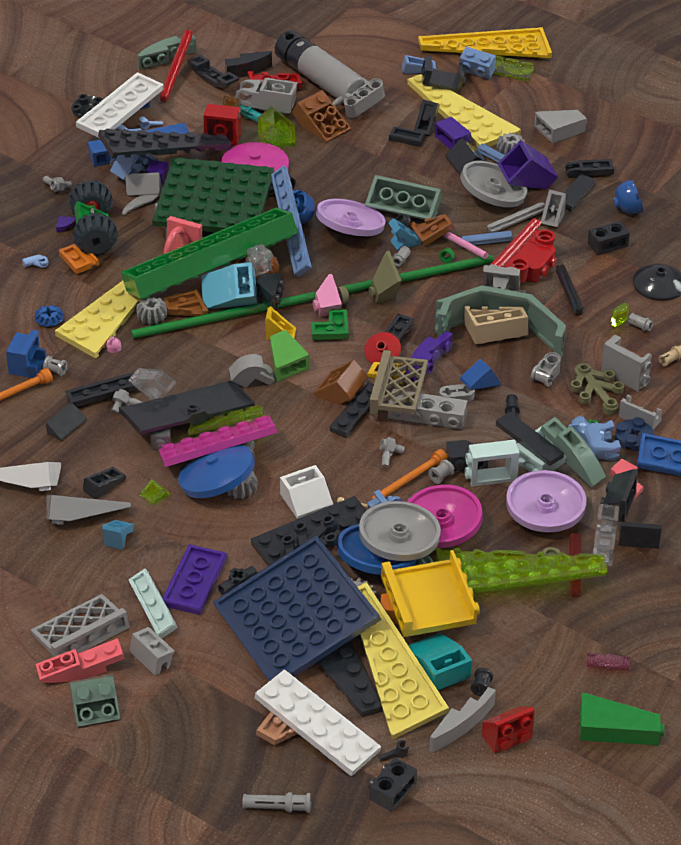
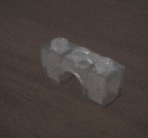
(606, 532)

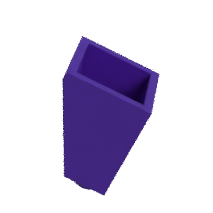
(527, 167)

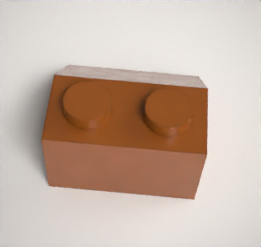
(342, 383)

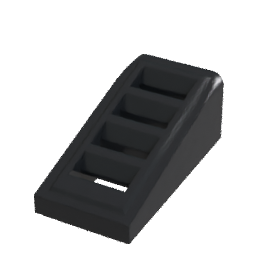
(102, 482)

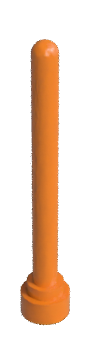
(43, 377)
(435, 460)

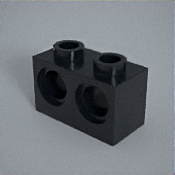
(608, 238)
(392, 784)

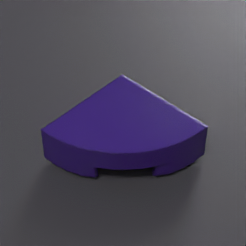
(64, 223)

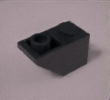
(456, 455)

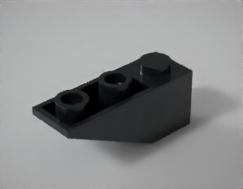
(271, 289)

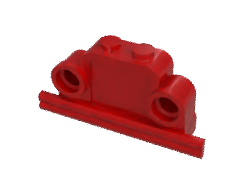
(530, 253)

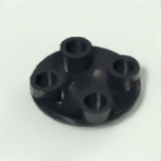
(84, 104)

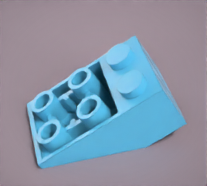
(230, 286)

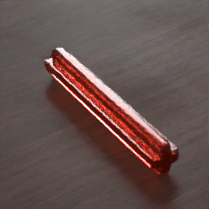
(575, 549)

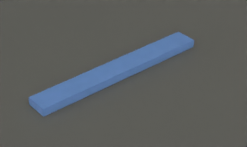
(286, 201)

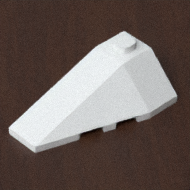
(32, 475)

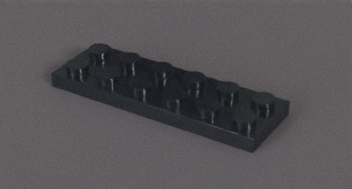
(270, 544)

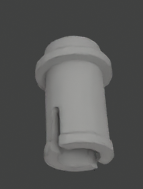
(400, 257)
(641, 322)

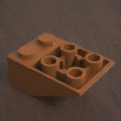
(320, 117)

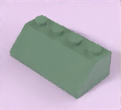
(404, 198)

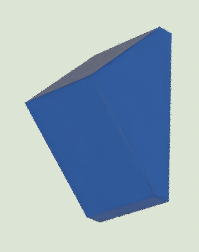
(480, 376)

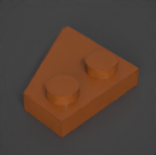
(432, 228)
(186, 304)

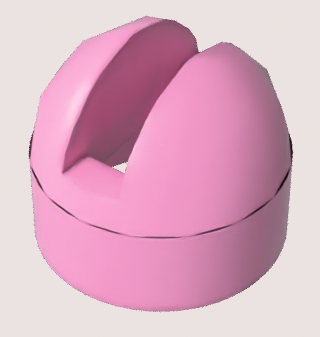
(113, 345)

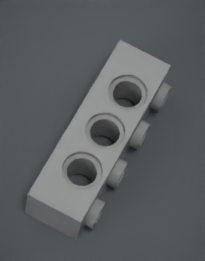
(434, 411)

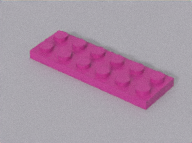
(216, 441)

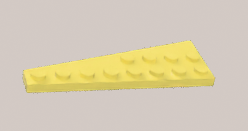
(482, 124)
(99, 320)
(400, 680)

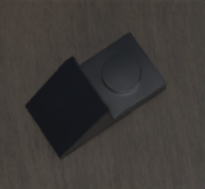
(426, 117)

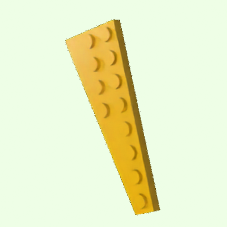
(516, 42)

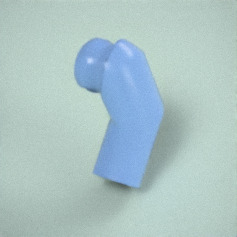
(37, 260)

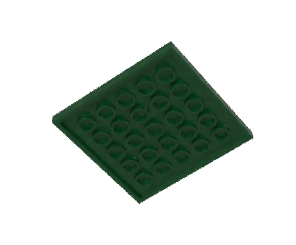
(213, 193)

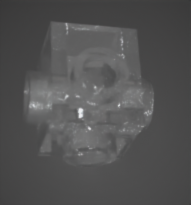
(260, 258)

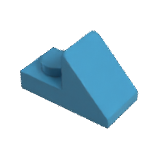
(403, 235)
(116, 532)

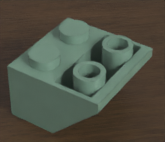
(94, 700)

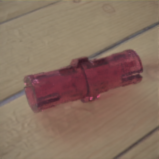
(608, 661)

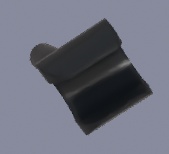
(400, 751)

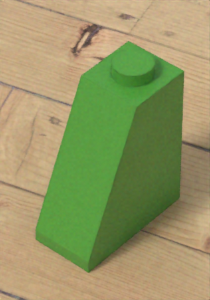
(287, 356)

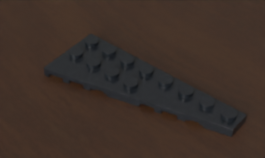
(158, 143)
(350, 677)

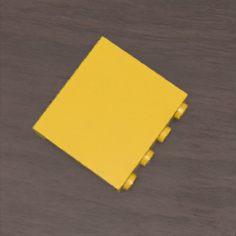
(430, 596)

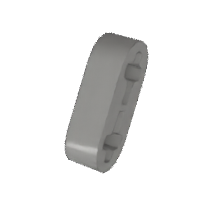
(458, 392)

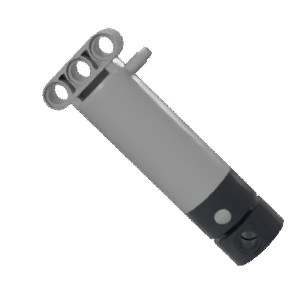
(329, 73)

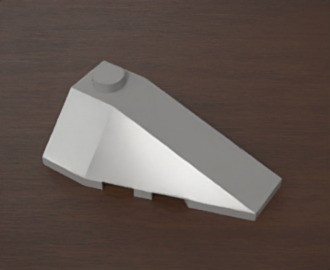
(71, 508)

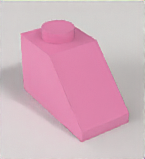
(327, 297)

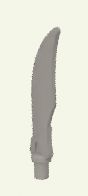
(139, 201)

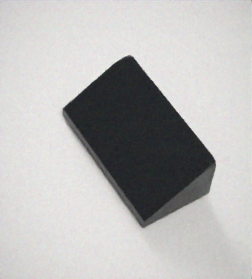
(65, 422)

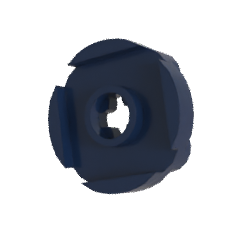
(628, 427)

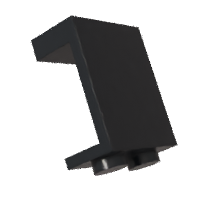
(442, 78)

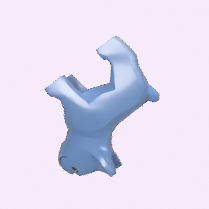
(598, 438)

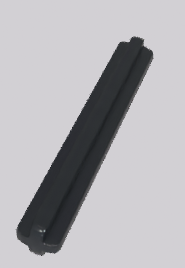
(569, 289)

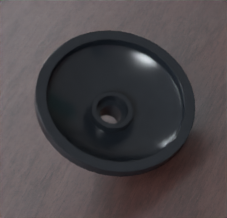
(658, 282)

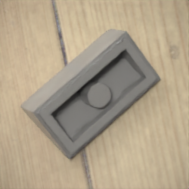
(143, 184)

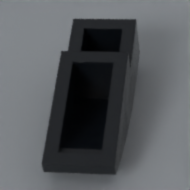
(249, 62)

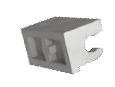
(631, 411)
(151, 650)

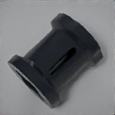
(480, 681)

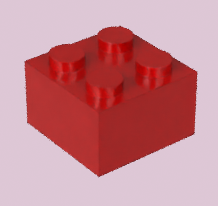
(223, 120)

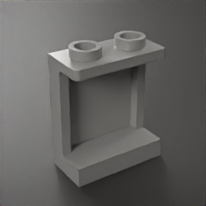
(628, 367)

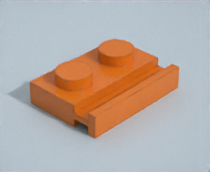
(78, 260)

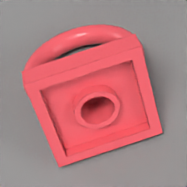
(181, 233)

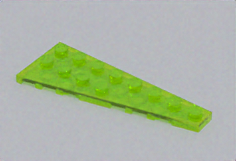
(516, 569)

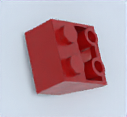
(509, 728)

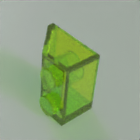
(276, 129)

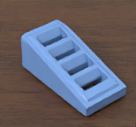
(413, 64)

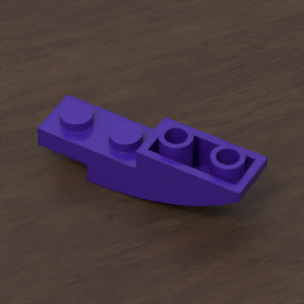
(431, 350)

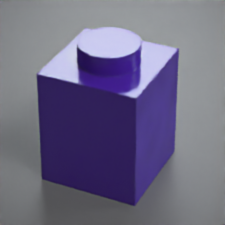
(159, 167)

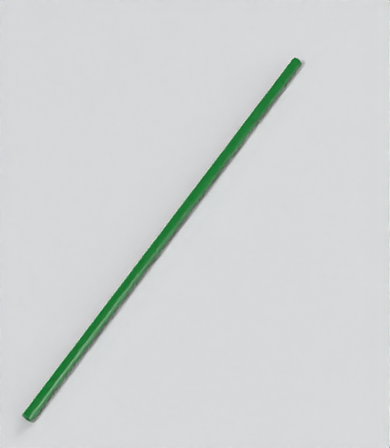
(303, 298)

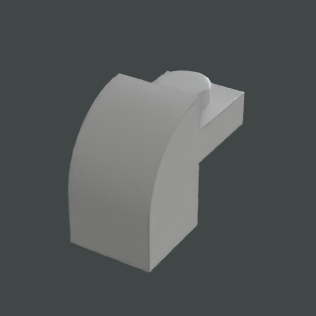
(250, 367)

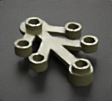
(586, 372)

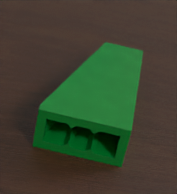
(617, 723)

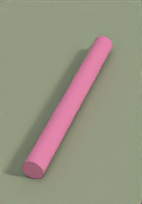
(466, 245)

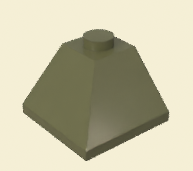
(385, 281)

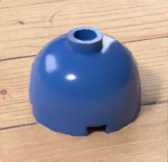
(627, 198)
(305, 206)

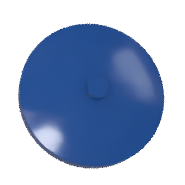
(216, 472)
(358, 556)

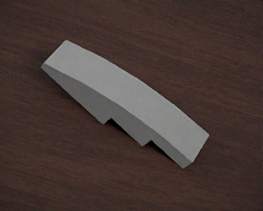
(458, 723)

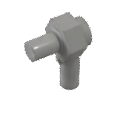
(57, 184)
(121, 399)
(389, 446)

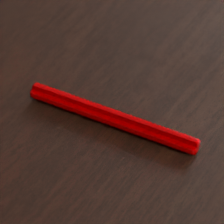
(175, 66)

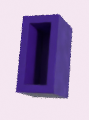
(450, 132)

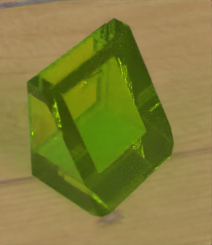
(154, 492)

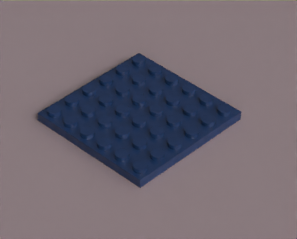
(296, 610)

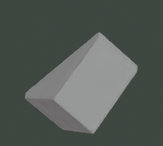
(554, 208)

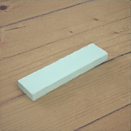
(153, 603)

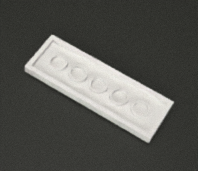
(120, 104)
(317, 722)

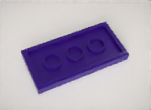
(194, 579)

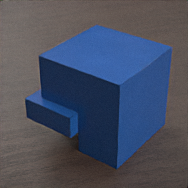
(25, 356)

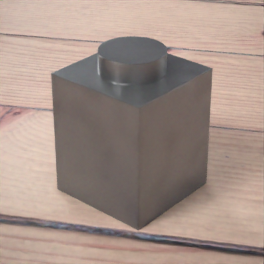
(160, 438)

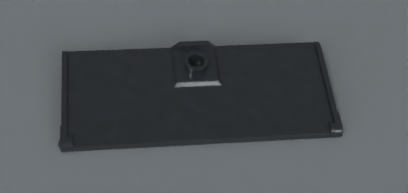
(186, 407)

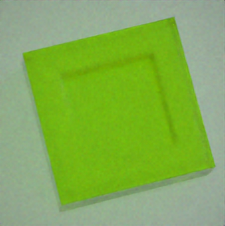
(620, 314)

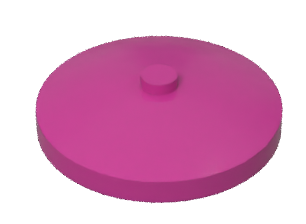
(257, 154)
(455, 509)

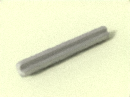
(516, 218)

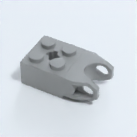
(269, 93)

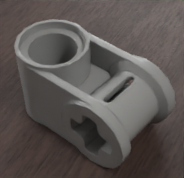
(547, 369)

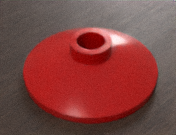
(374, 353)

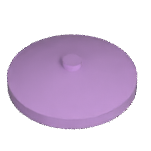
(350, 217)
(546, 501)

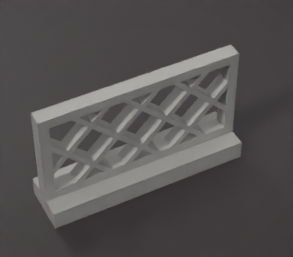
(83, 636)

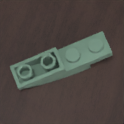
(162, 51)
(576, 450)

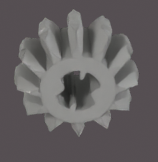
(507, 142)
(151, 311)
(246, 488)

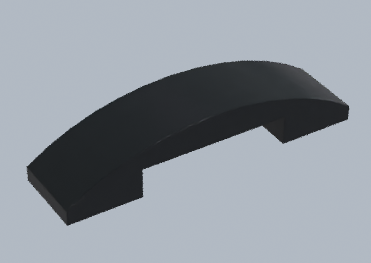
(202, 68)

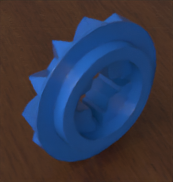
(43, 319)

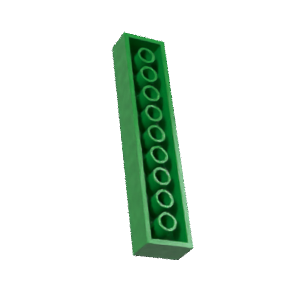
(208, 253)

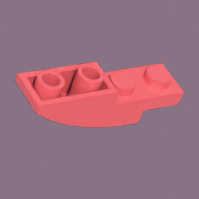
(76, 666)

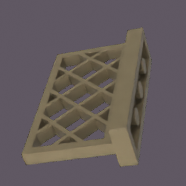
(384, 381)

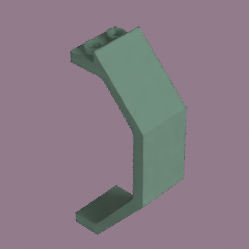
(541, 321)

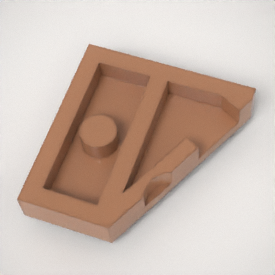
(274, 730)

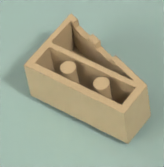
(495, 324)

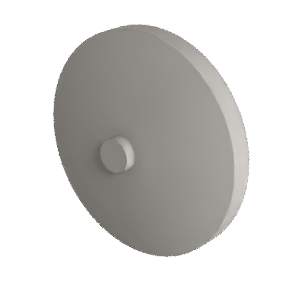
(489, 184)
(399, 531)

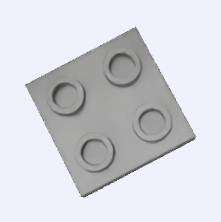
(501, 277)

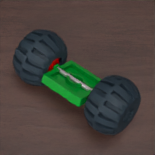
(93, 228)

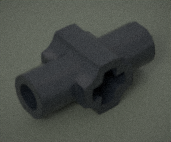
(236, 577)

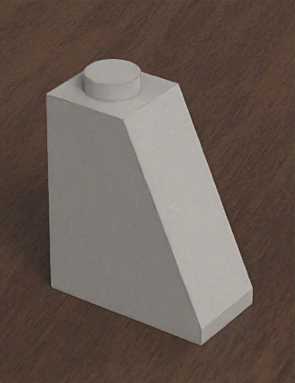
(560, 124)

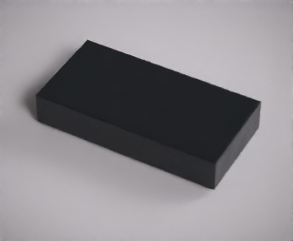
(407, 136)

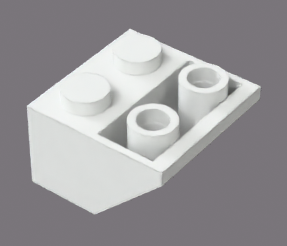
(305, 491)

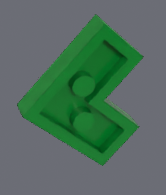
(334, 329)

